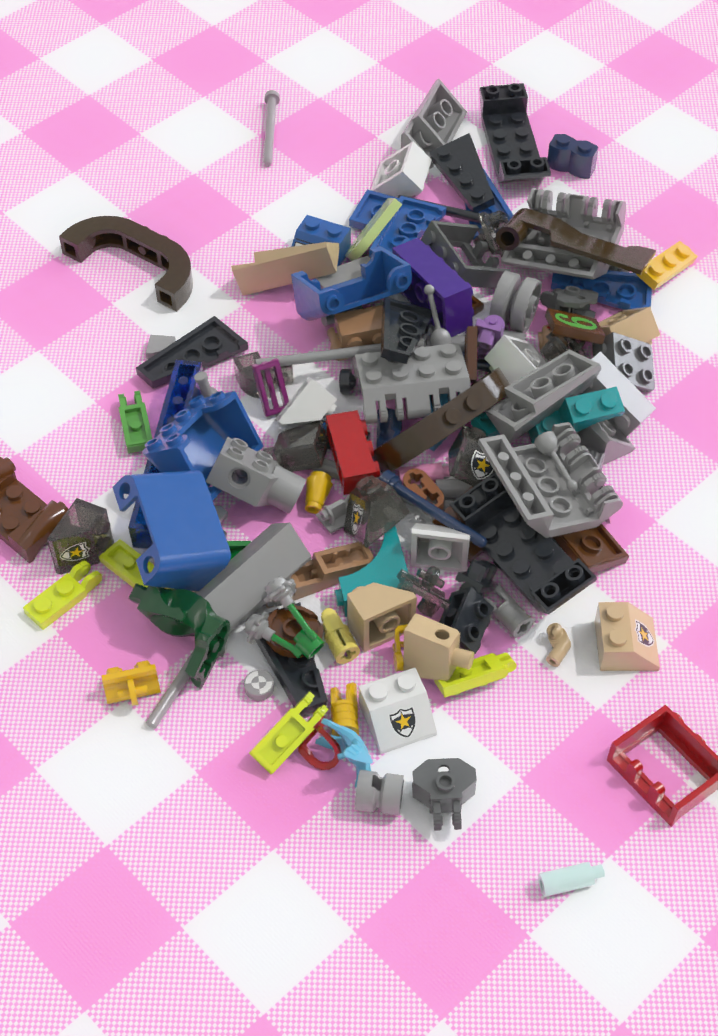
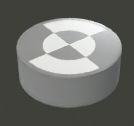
(259, 685)

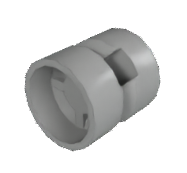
(379, 792)

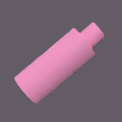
(433, 470)

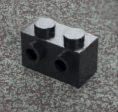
(469, 615)

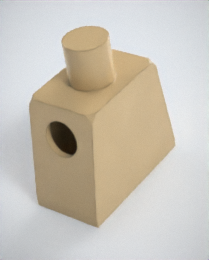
(433, 649)

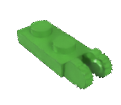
(134, 423)

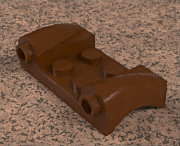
(23, 516)

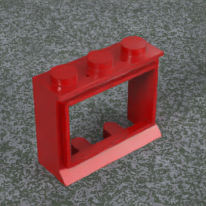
(686, 742)

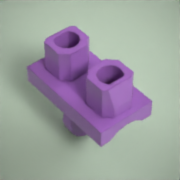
(488, 333)

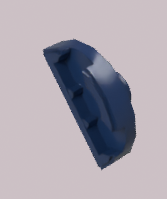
(387, 429)

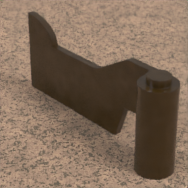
(570, 239)

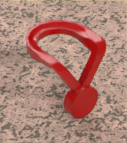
(308, 755)

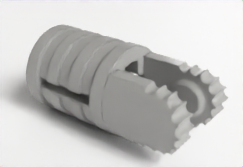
(511, 614)

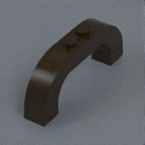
(119, 232)
(442, 422)

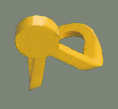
(397, 656)

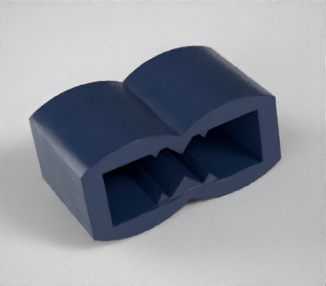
(572, 156)

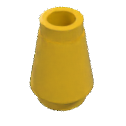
(317, 490)

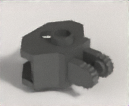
(570, 300)
(445, 789)

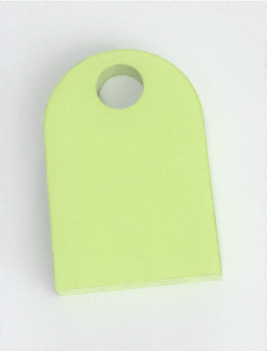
(373, 228)

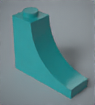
(380, 570)

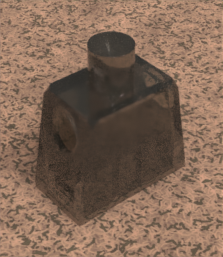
(300, 447)

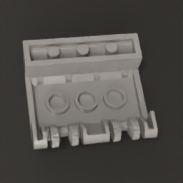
(579, 213)
(428, 372)
(541, 489)

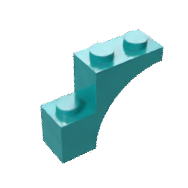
(583, 411)

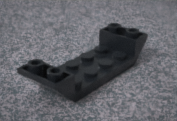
(510, 134)
(522, 554)

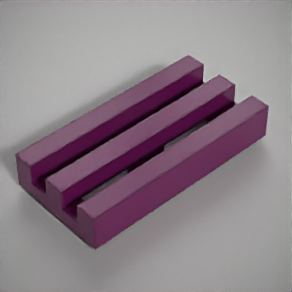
(261, 389)

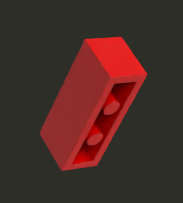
(351, 449)

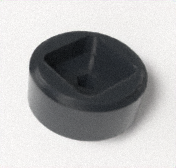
(346, 381)

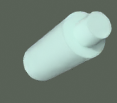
(569, 878)

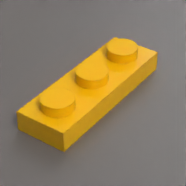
(667, 265)

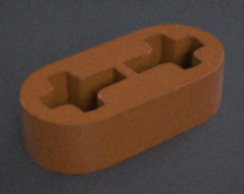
(428, 487)

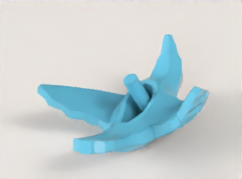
(351, 747)

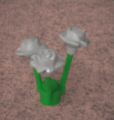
(280, 592)

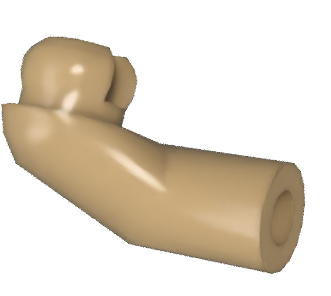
(560, 643)

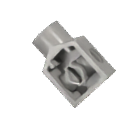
(255, 477)

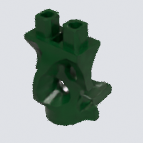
(184, 615)

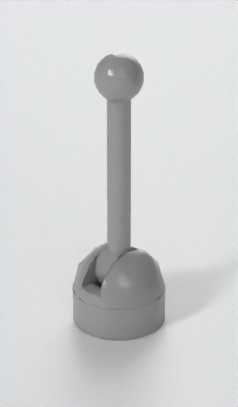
(440, 335)
(548, 445)

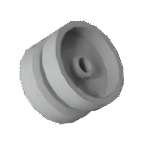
(516, 300)

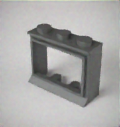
(446, 235)

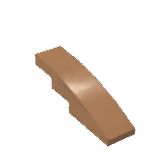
(327, 567)

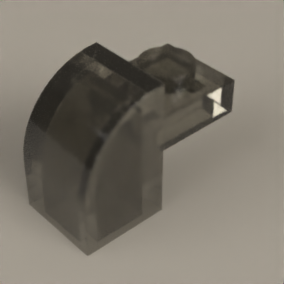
(246, 379)

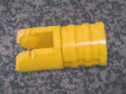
(345, 711)

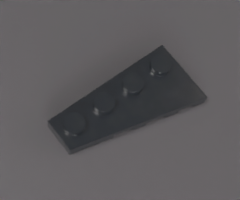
(464, 172)

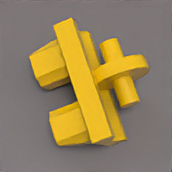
(130, 683)

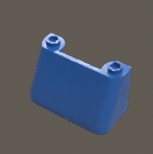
(380, 278)

